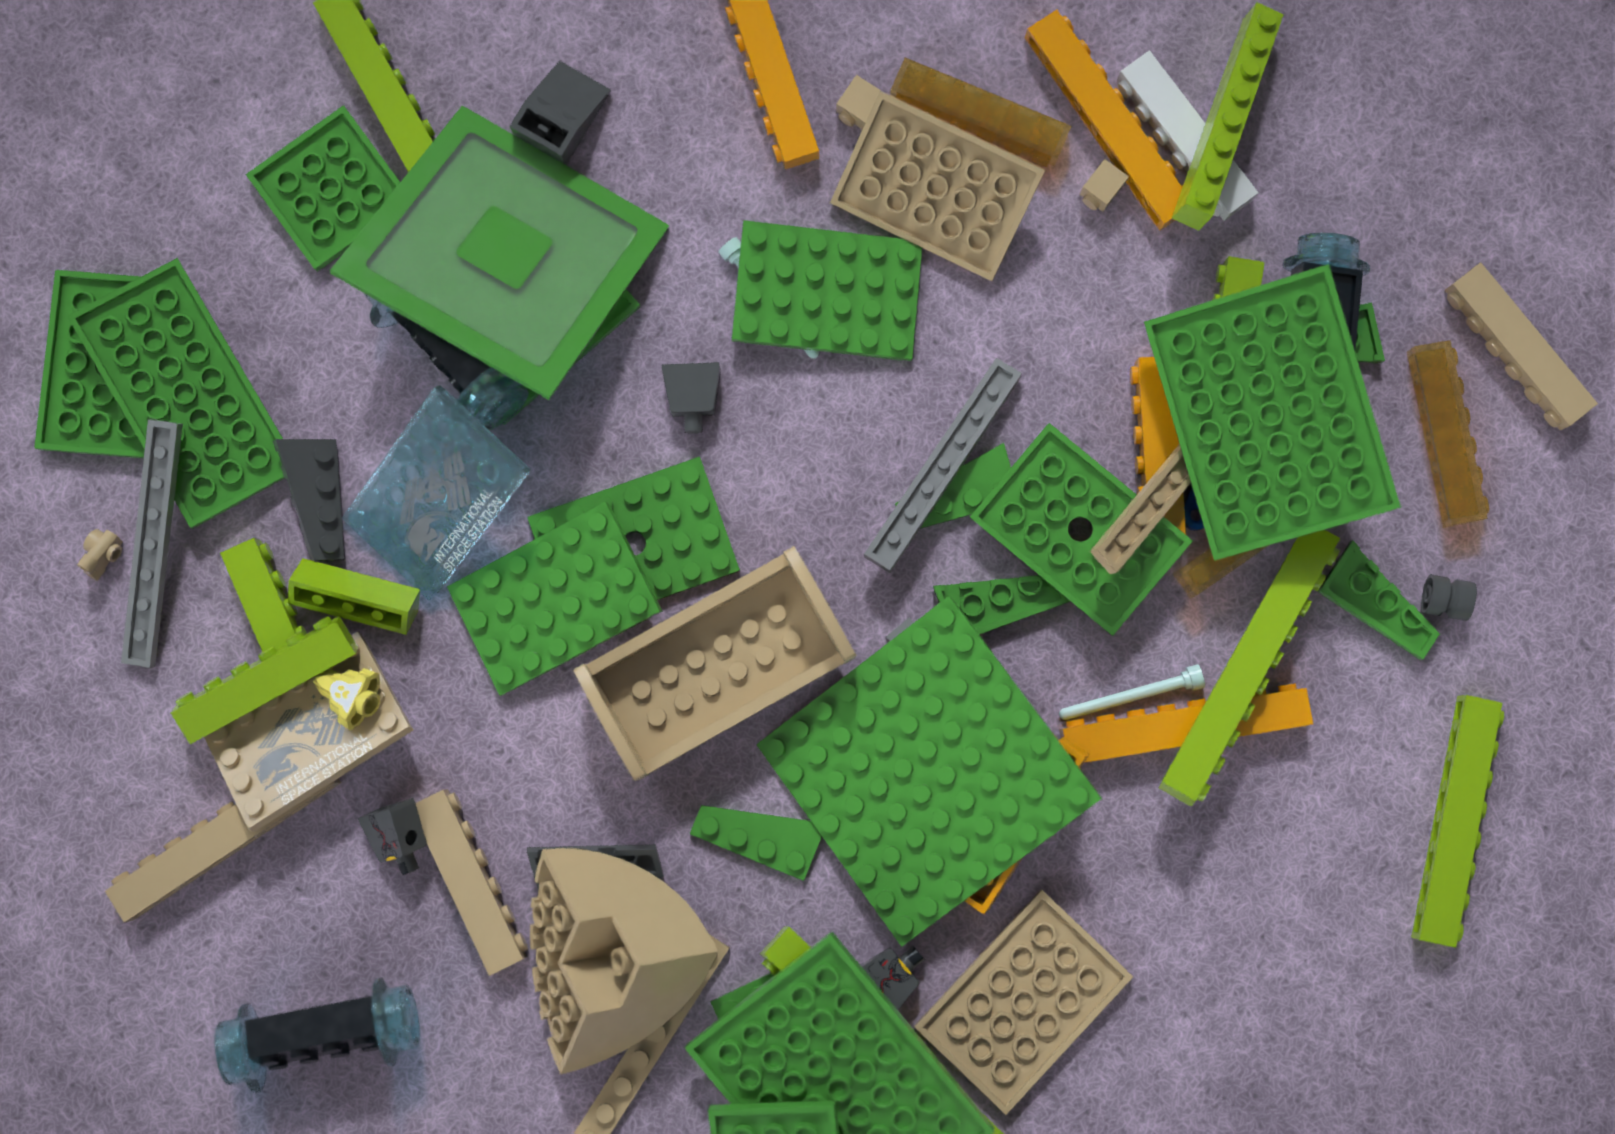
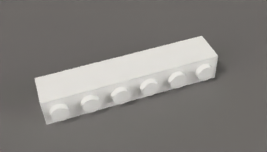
(1177, 125)

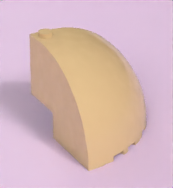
(610, 954)

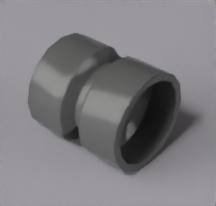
(1453, 598)

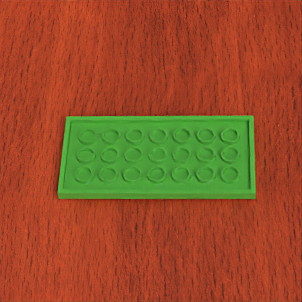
(175, 366)

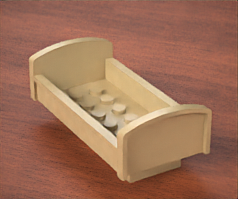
(714, 664)

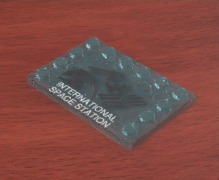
(435, 492)

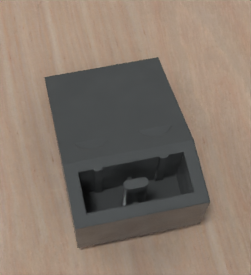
(559, 112)

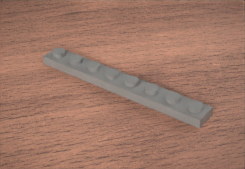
(942, 465)
(151, 543)

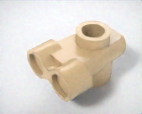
(101, 549)

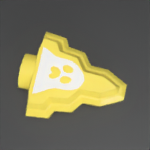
(350, 694)

